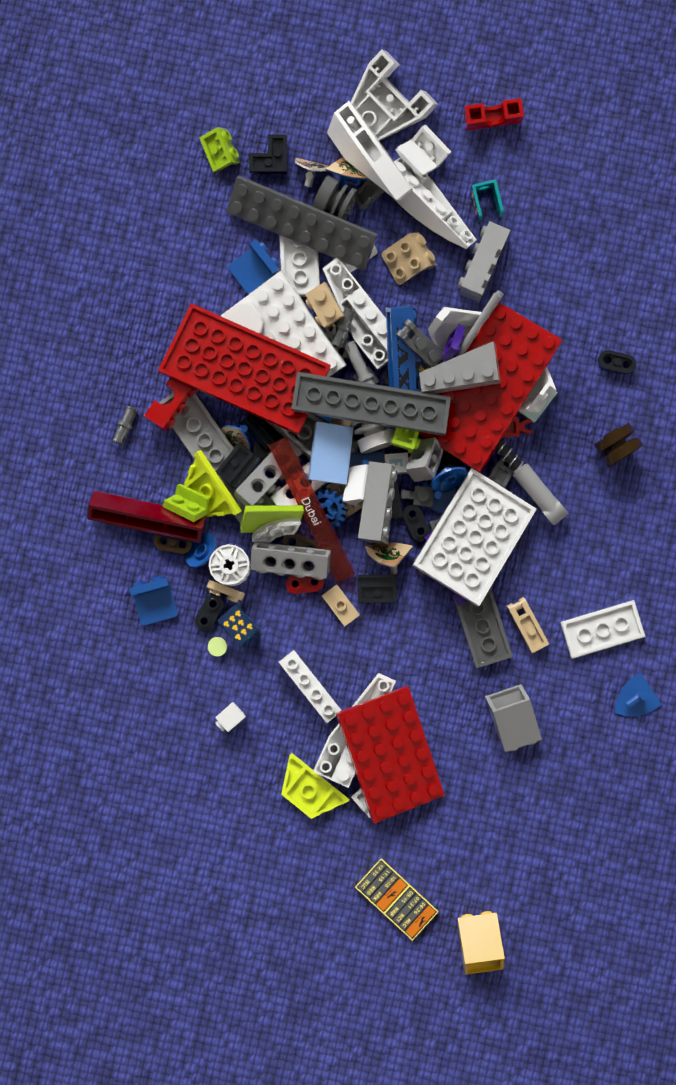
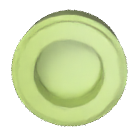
(217, 646)

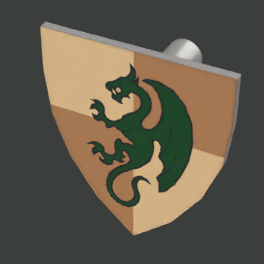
(389, 555)

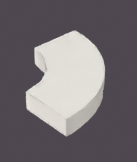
(275, 529)

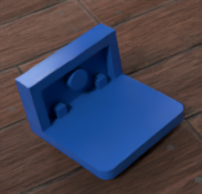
(254, 267)
(154, 600)

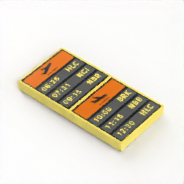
(396, 899)

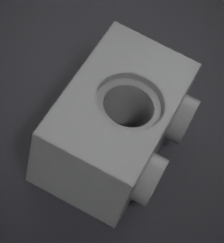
(425, 460)

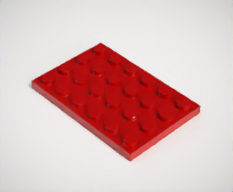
(390, 754)

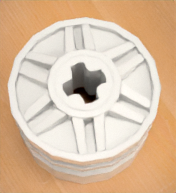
(375, 436)
(240, 569)

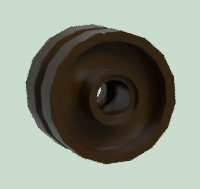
(618, 444)

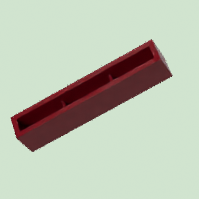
(143, 517)

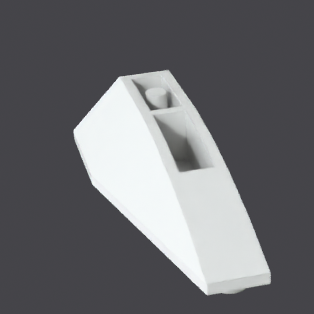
(365, 152)
(432, 208)
(368, 322)
(335, 759)

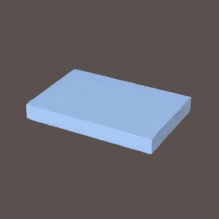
(330, 453)

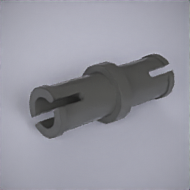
(343, 327)
(125, 425)

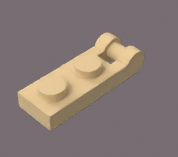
(528, 625)

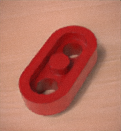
(304, 585)

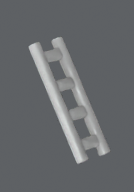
(480, 321)

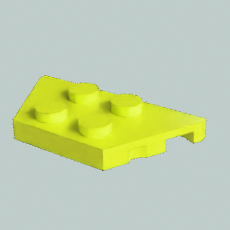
(207, 482)
(309, 790)

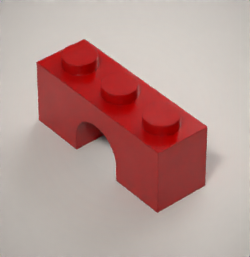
(481, 117)
(164, 415)

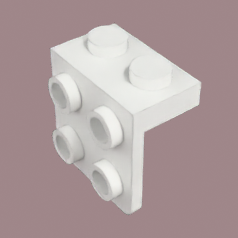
(423, 151)

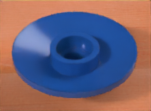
(449, 479)
(201, 552)

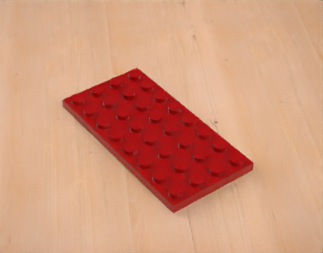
(239, 366)
(484, 413)

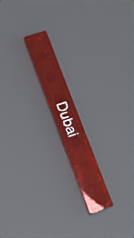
(312, 508)

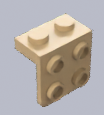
(408, 257)
(325, 306)

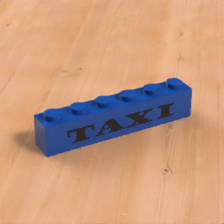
(401, 359)

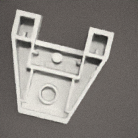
(383, 105)

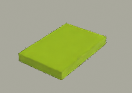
(257, 516)

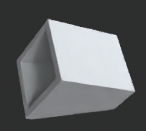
(513, 718)

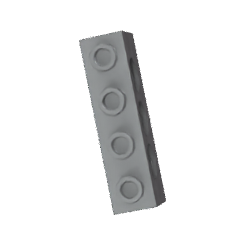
(247, 495)
(319, 558)

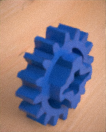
(334, 504)

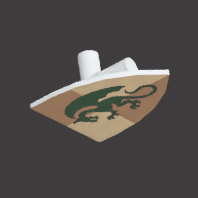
(312, 168)

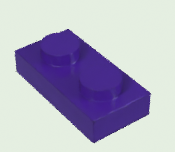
(453, 342)

